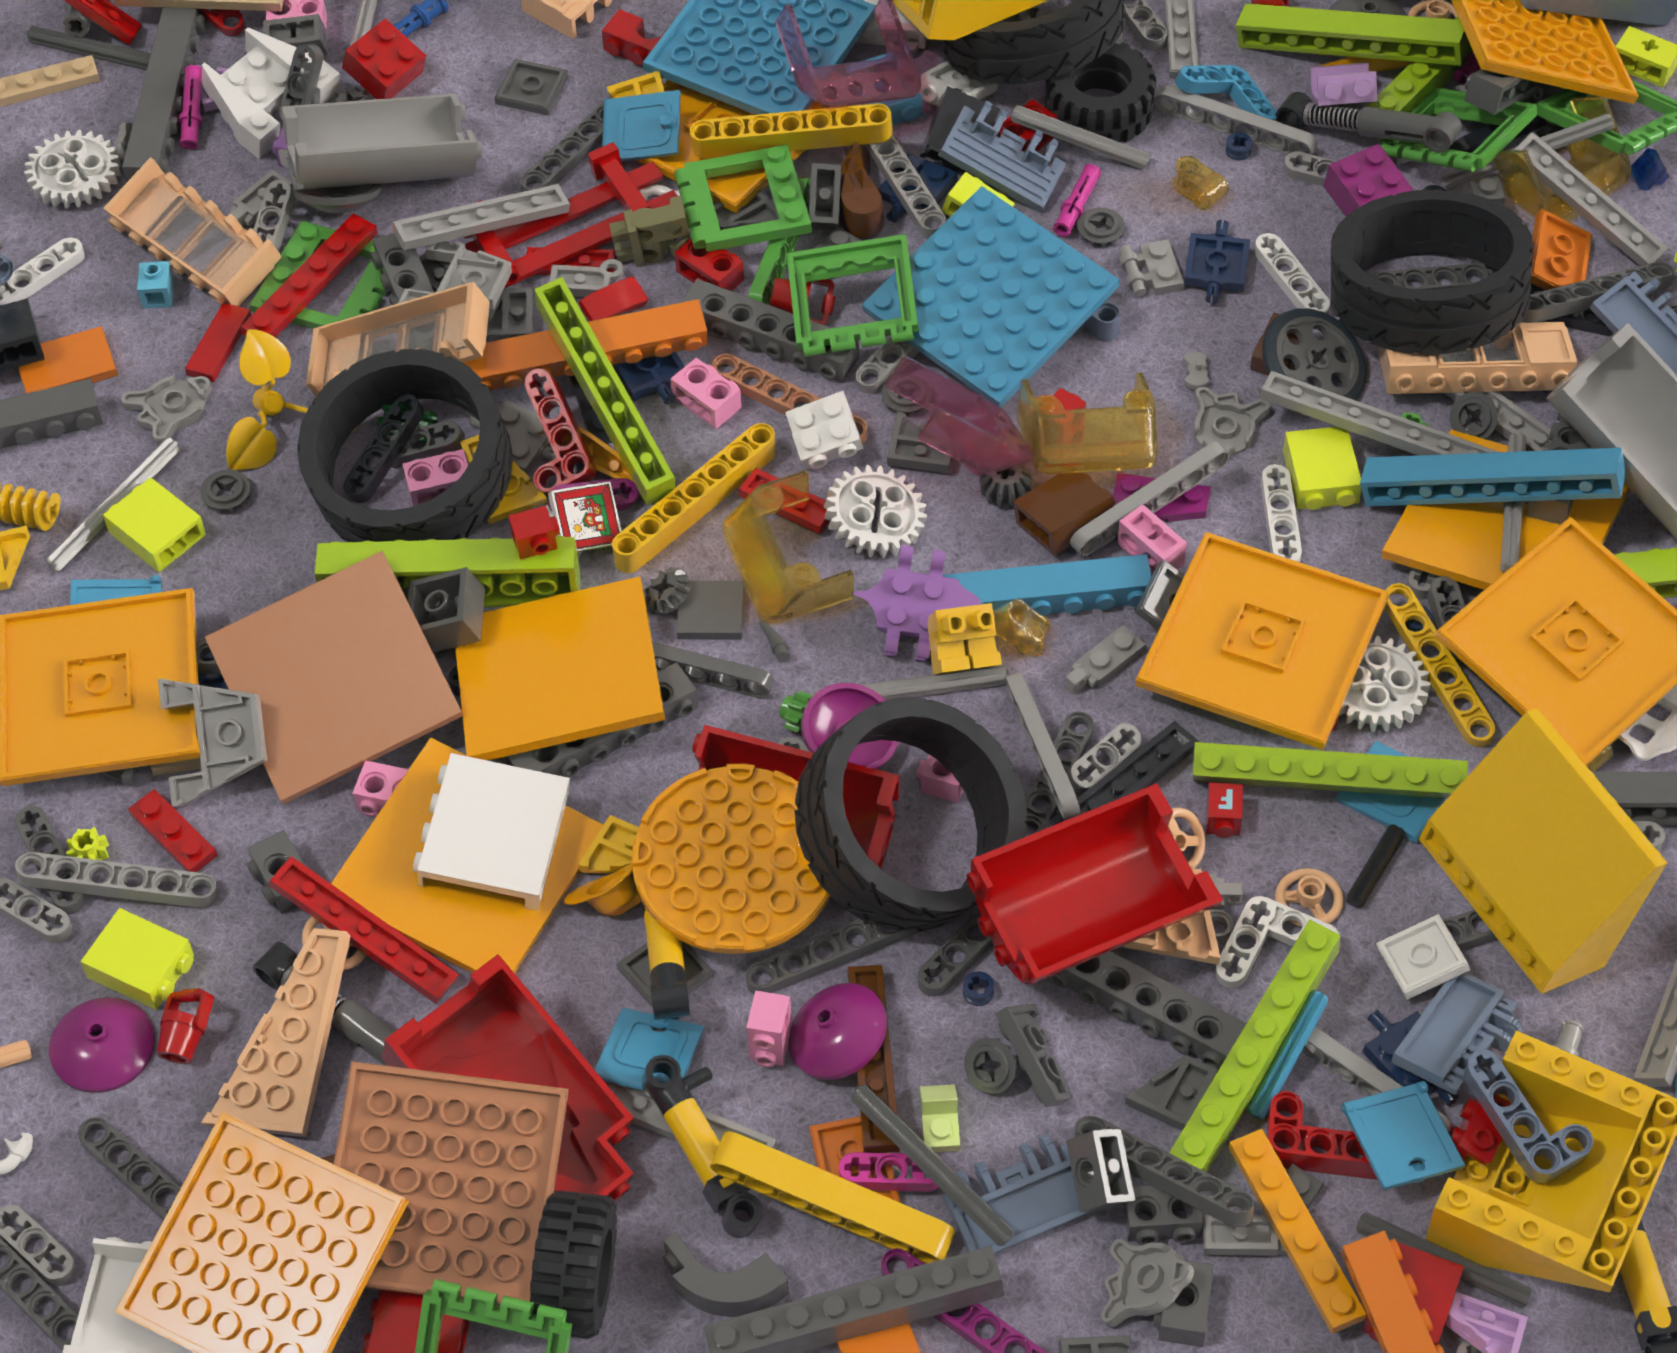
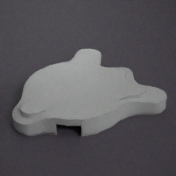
(169, 405)
(1226, 420)
(1146, 1280)

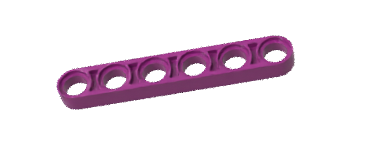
(974, 1315)

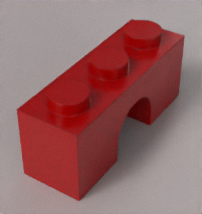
(626, 37)

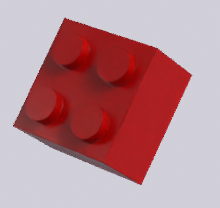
(384, 61)

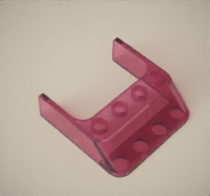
(854, 82)
(961, 420)

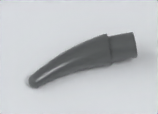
(777, 644)

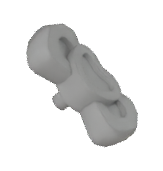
(123, 138)
(1196, 370)

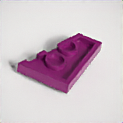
(1186, 507)

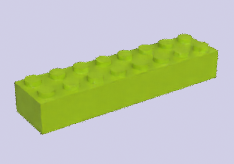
(491, 561)

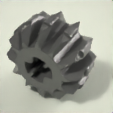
(1006, 485)

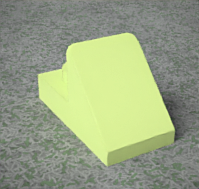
(940, 1117)

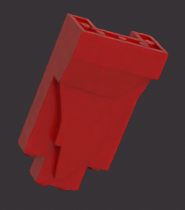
(506, 1035)

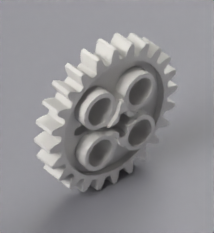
(60, 182)
(847, 507)
(1380, 684)

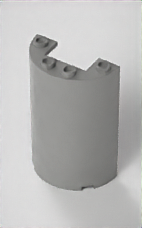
(378, 142)
(1628, 402)

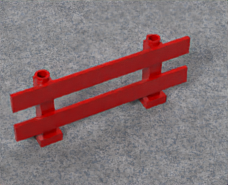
(618, 186)

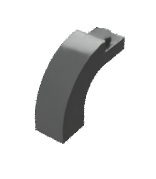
(724, 1293)

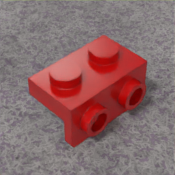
(1477, 1133)

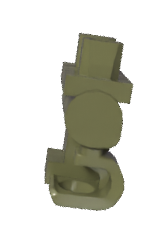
(650, 233)

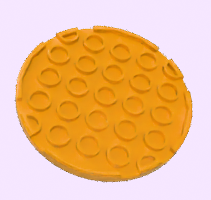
(725, 861)

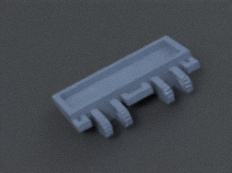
(1000, 159)
(1630, 305)
(1456, 1023)
(1023, 1201)

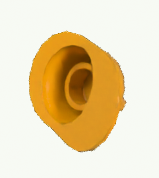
(608, 894)

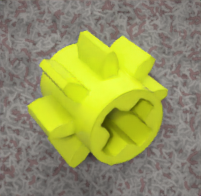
(88, 845)

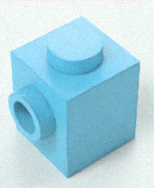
(155, 284)

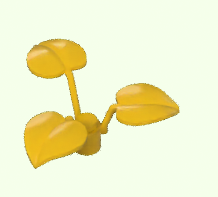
(259, 362)

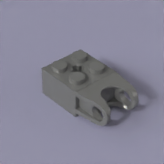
(448, 608)

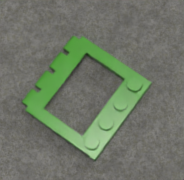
(1559, 111)
(1511, 122)
(783, 185)
(305, 240)
(844, 261)
(482, 1308)

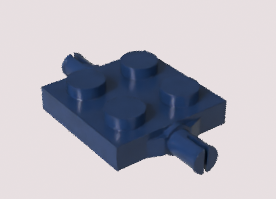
(935, 177)
(1217, 262)
(650, 376)
(1381, 1051)

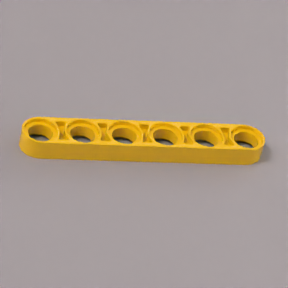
(1443, 662)

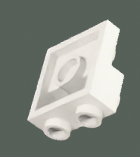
(938, 78)
(824, 431)

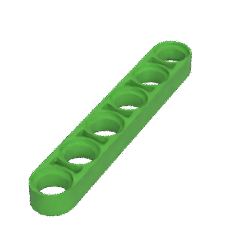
(774, 260)

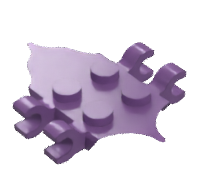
(907, 599)

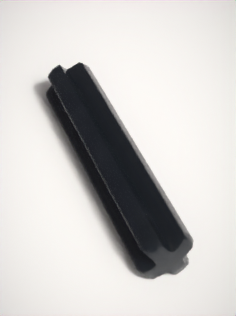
(1375, 866)

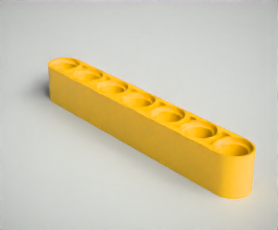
(796, 128)
(693, 498)
(831, 1198)

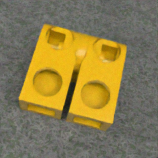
(963, 639)

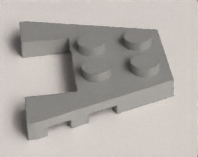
(483, 269)
(227, 731)

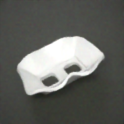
(1664, 731)

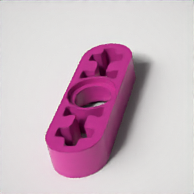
(880, 1183)

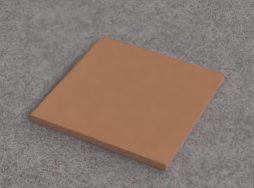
(336, 675)
(468, 1159)

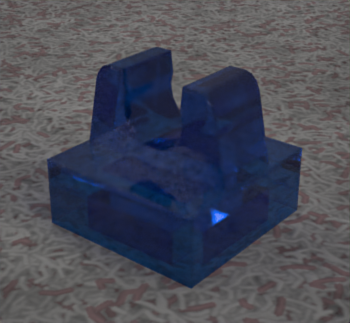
(1649, 170)

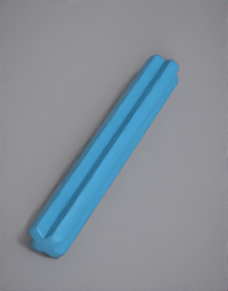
(1288, 1054)

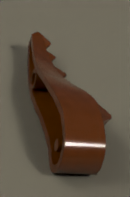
(859, 198)

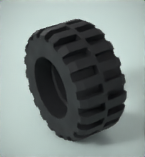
(1114, 116)
(575, 1258)

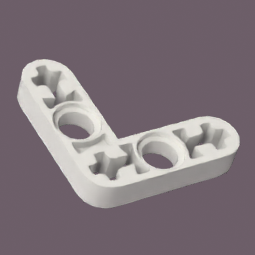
(1270, 926)

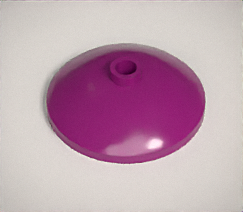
(832, 709)
(837, 1031)
(103, 1060)

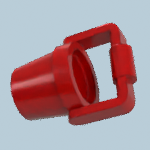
(782, 298)
(181, 1030)

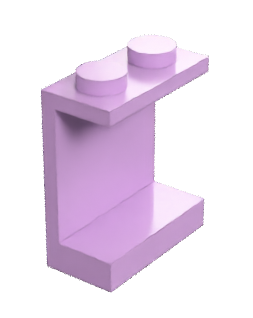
(1343, 84)

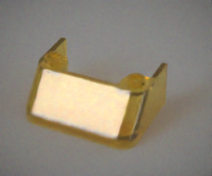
(1598, 164)
(1089, 437)
(774, 588)

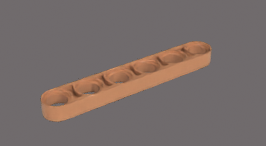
(768, 383)

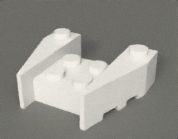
(255, 87)

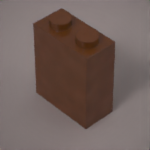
(1061, 508)

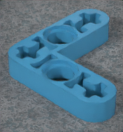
(1226, 79)

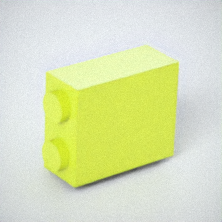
(1322, 467)
(154, 524)
(138, 959)

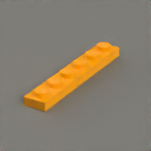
(1297, 1231)

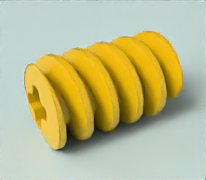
(28, 508)

